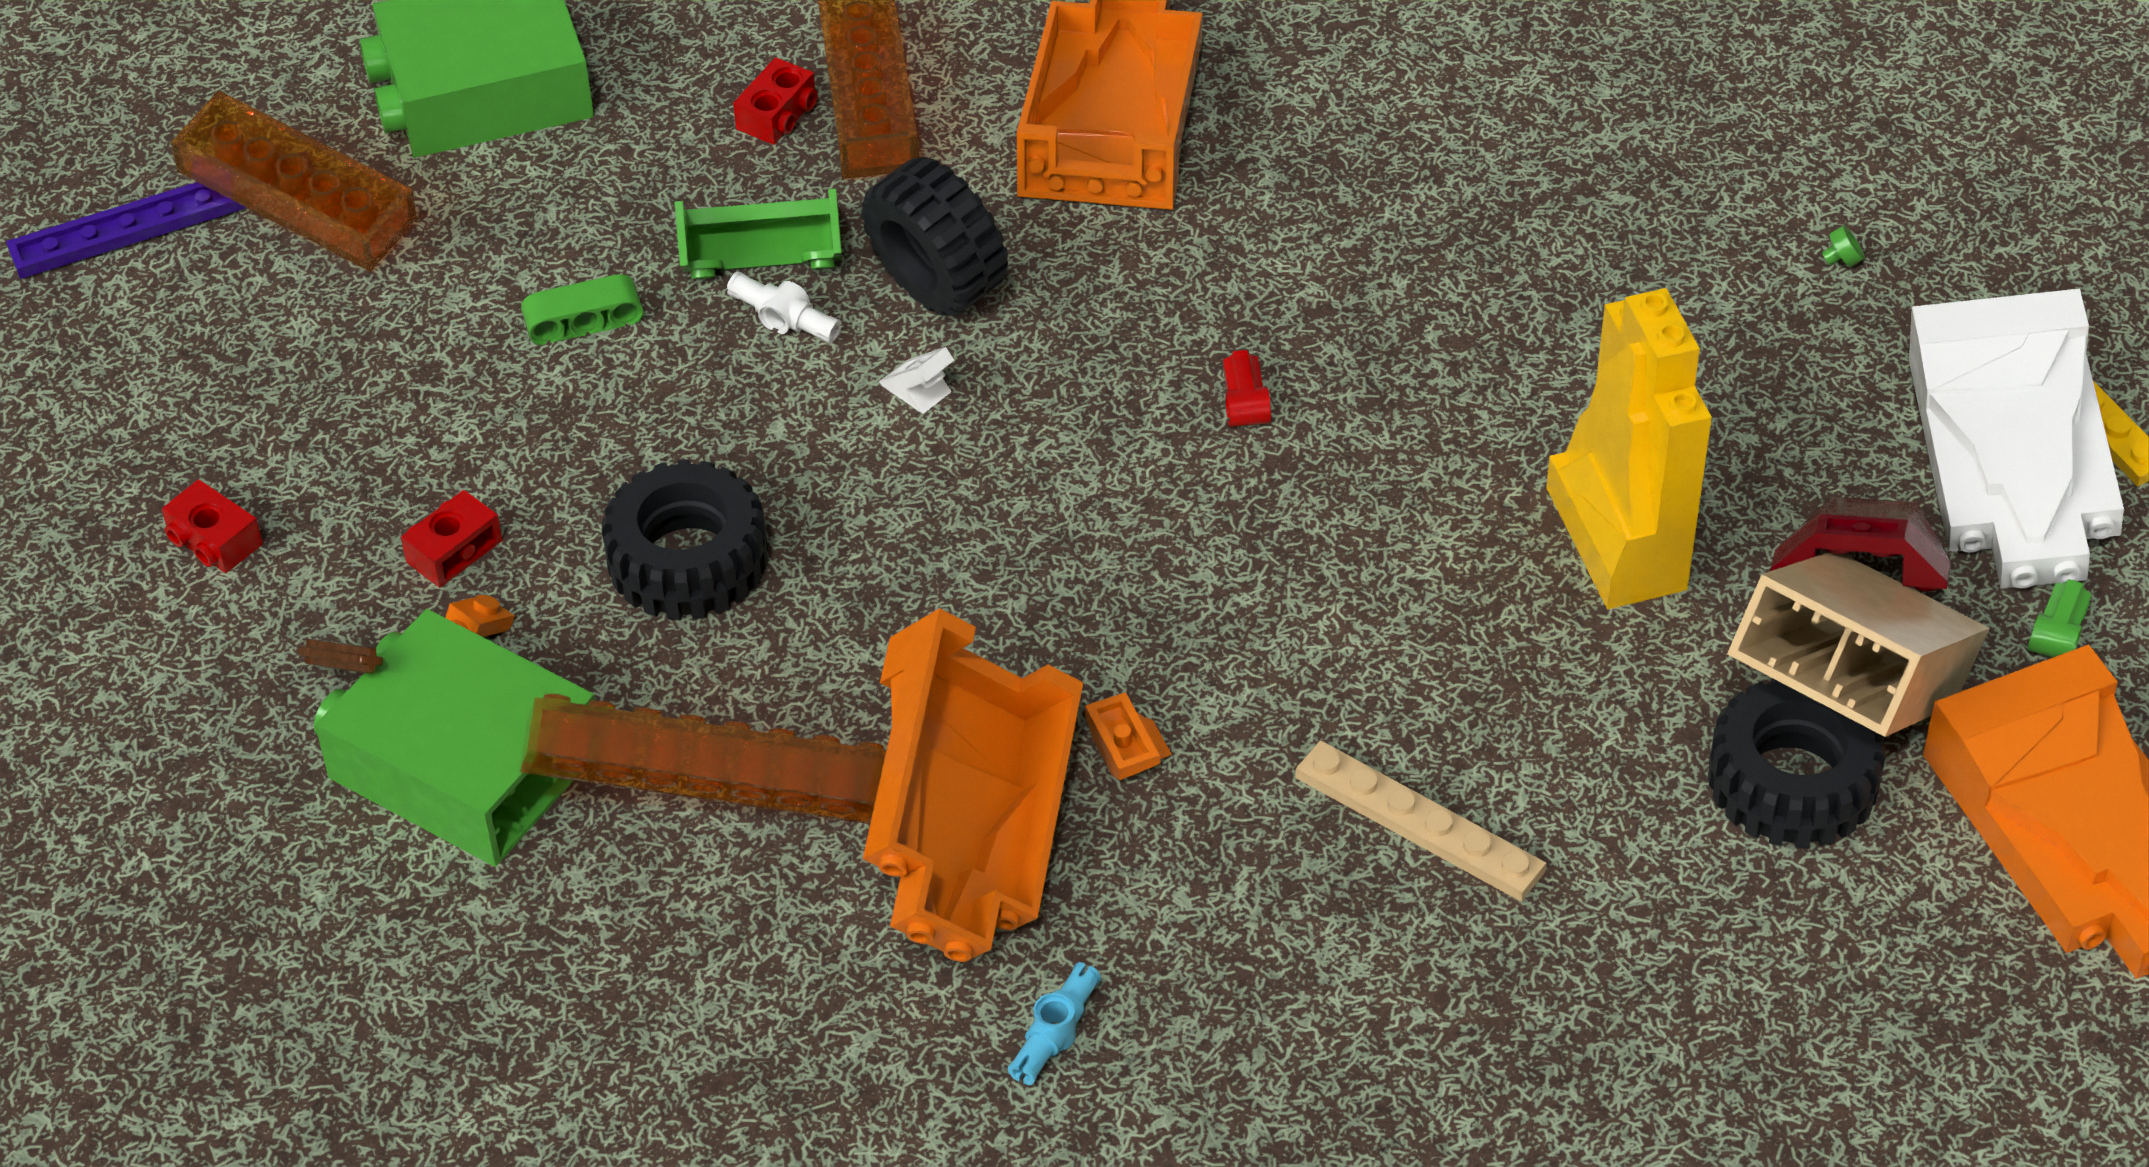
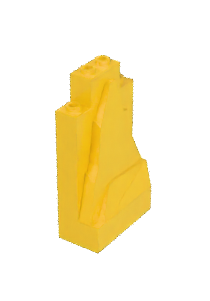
(1637, 455)

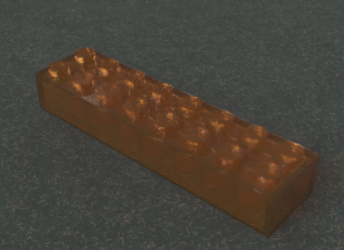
(702, 759)

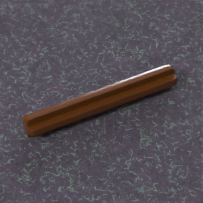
(340, 656)

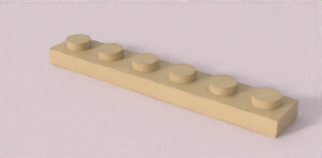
(1421, 820)

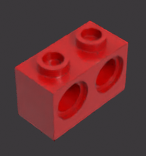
(775, 101)

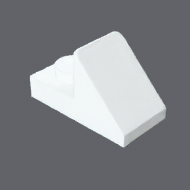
(920, 379)

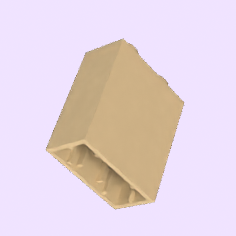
(1857, 641)

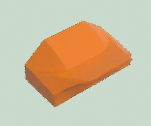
(1124, 736)

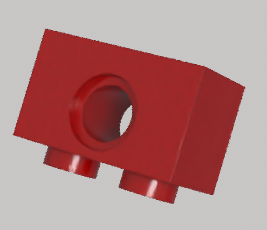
(211, 527)
(451, 538)

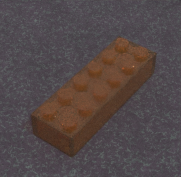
(867, 86)
(294, 180)

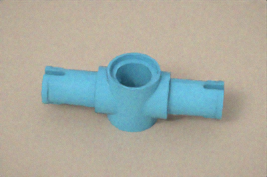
(1048, 1039)

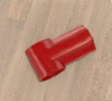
(1245, 396)

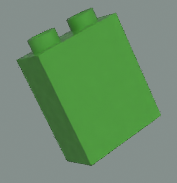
(474, 70)
(445, 735)

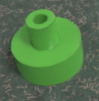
(1844, 247)

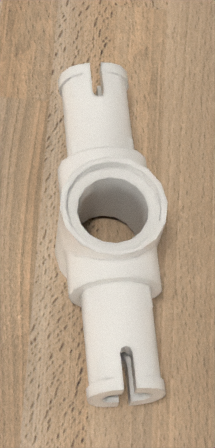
(784, 307)

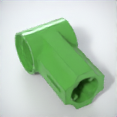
(2060, 625)

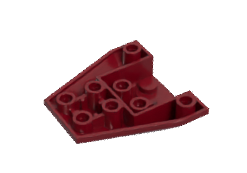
(1871, 527)

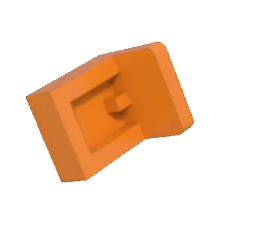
(480, 615)

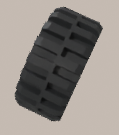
(935, 236)
(685, 578)
(1783, 803)

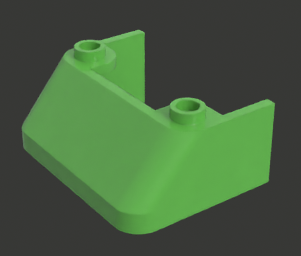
(758, 235)

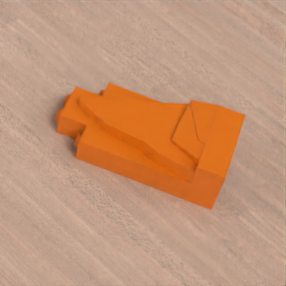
(1108, 103)
(967, 786)
(2056, 796)

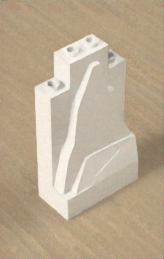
(2015, 432)

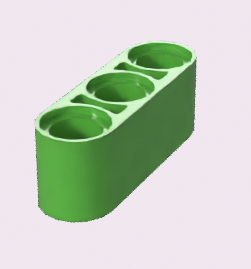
(581, 308)

